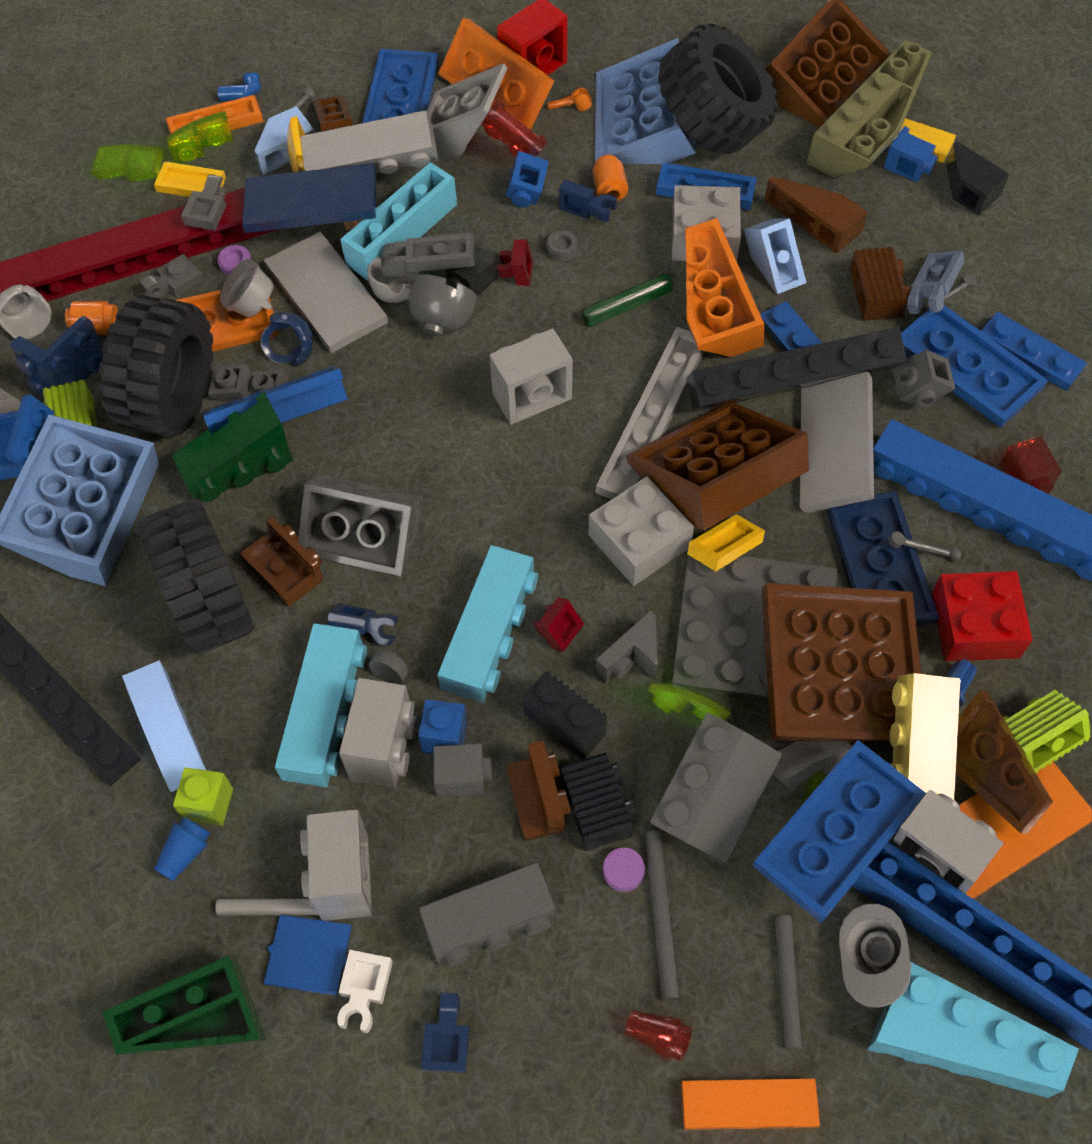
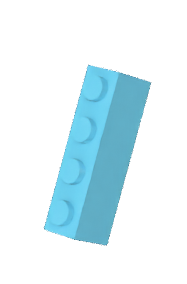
(401, 217)
(487, 624)
(320, 706)

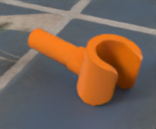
(579, 97)

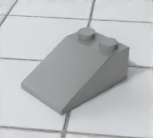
(461, 109)

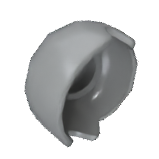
(388, 288)
(24, 311)

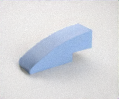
(163, 722)

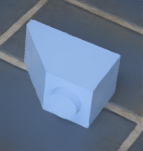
(272, 145)
(776, 253)

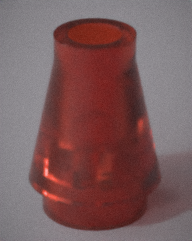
(660, 1033)

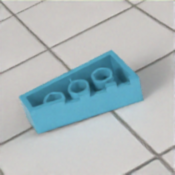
(971, 1037)

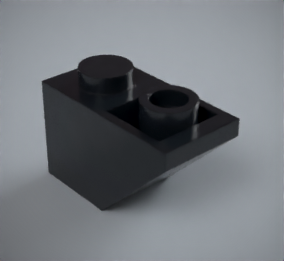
(974, 179)

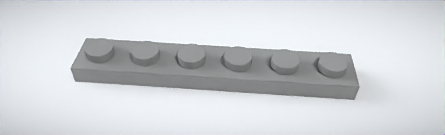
(652, 411)

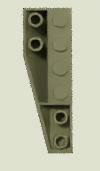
(871, 115)

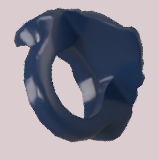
(301, 328)

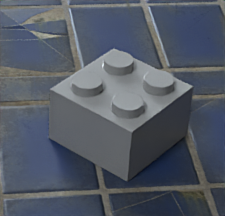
(700, 204)
(531, 376)
(640, 530)
(378, 733)
(947, 840)
(337, 865)

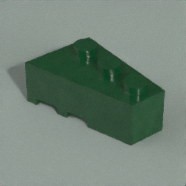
(235, 453)
(187, 1013)

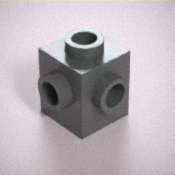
(923, 379)

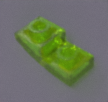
(190, 139)
(131, 160)
(675, 697)

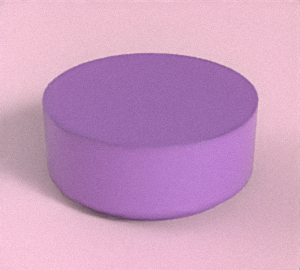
(231, 257)
(623, 869)

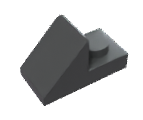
(636, 644)

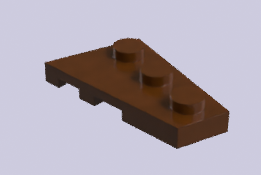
(996, 765)

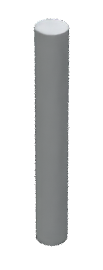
(262, 907)

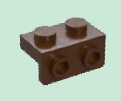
(284, 563)
(535, 793)

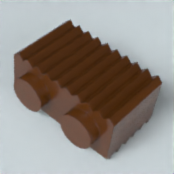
(879, 283)

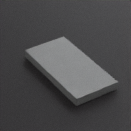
(326, 292)
(840, 443)

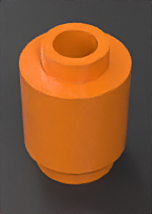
(610, 177)
(99, 312)

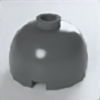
(439, 305)

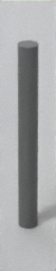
(661, 916)

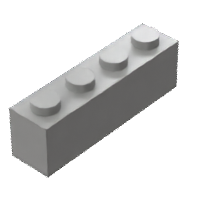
(385, 142)

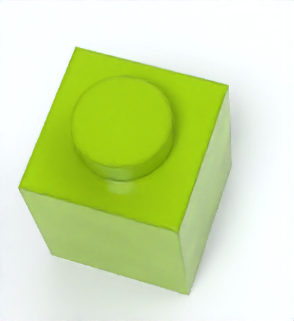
(203, 796)

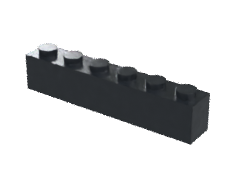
(795, 369)

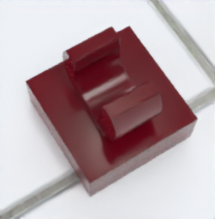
(518, 263)
(559, 624)

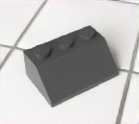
(359, 523)
(716, 787)

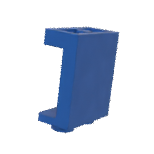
(18, 434)

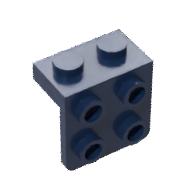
(67, 360)

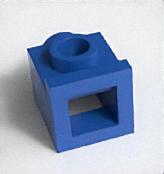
(910, 156)
(526, 179)

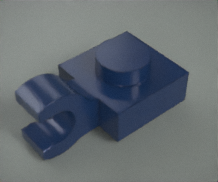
(581, 201)
(363, 620)
(446, 1042)

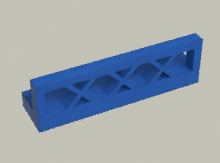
(288, 399)

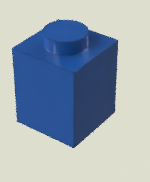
(442, 725)

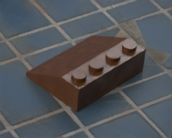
(825, 63)
(722, 462)

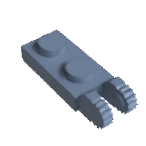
(935, 280)

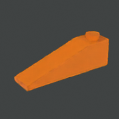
(718, 299)

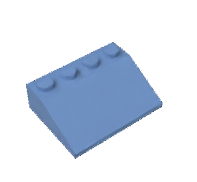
(633, 114)
(77, 498)

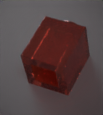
(1032, 464)

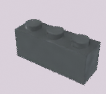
(488, 915)

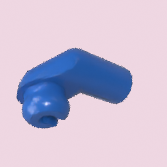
(233, 92)

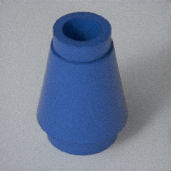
(181, 848)

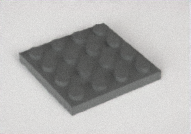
(723, 623)

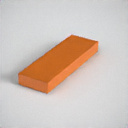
(239, 113)
(750, 1104)

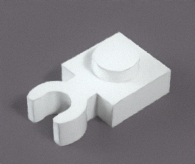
(363, 982)

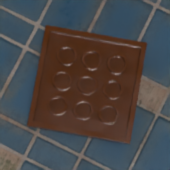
(836, 660)

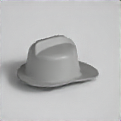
(247, 289)
(874, 955)

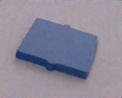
(308, 955)

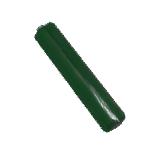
(627, 300)

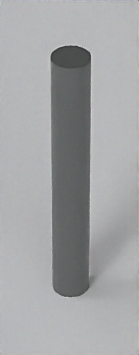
(788, 982)

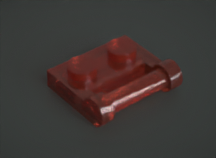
(518, 137)

